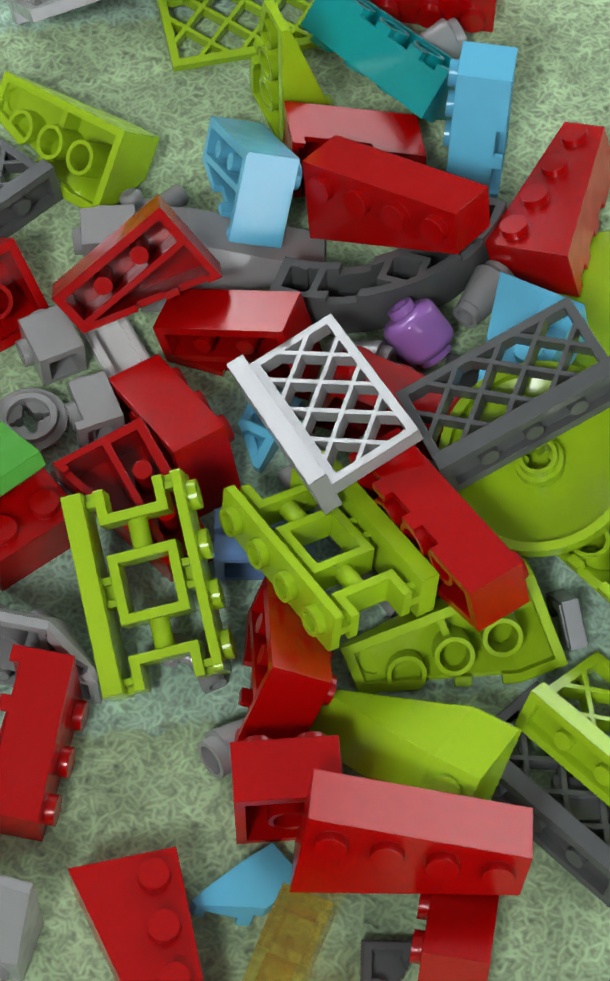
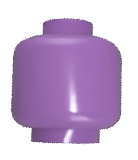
(418, 332)

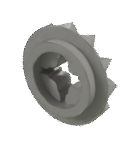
(42, 407)

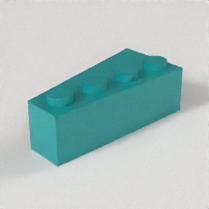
(384, 52)

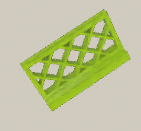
(221, 54)
(569, 735)

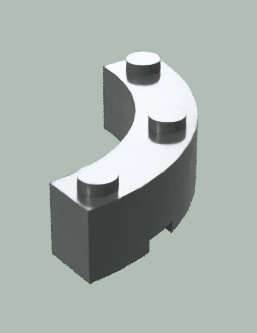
(365, 293)

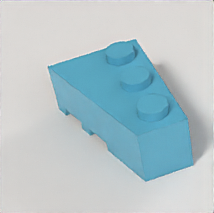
(479, 112)
(254, 178)
(518, 301)

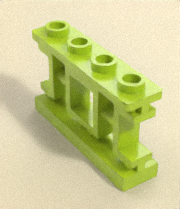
(357, 527)
(106, 594)

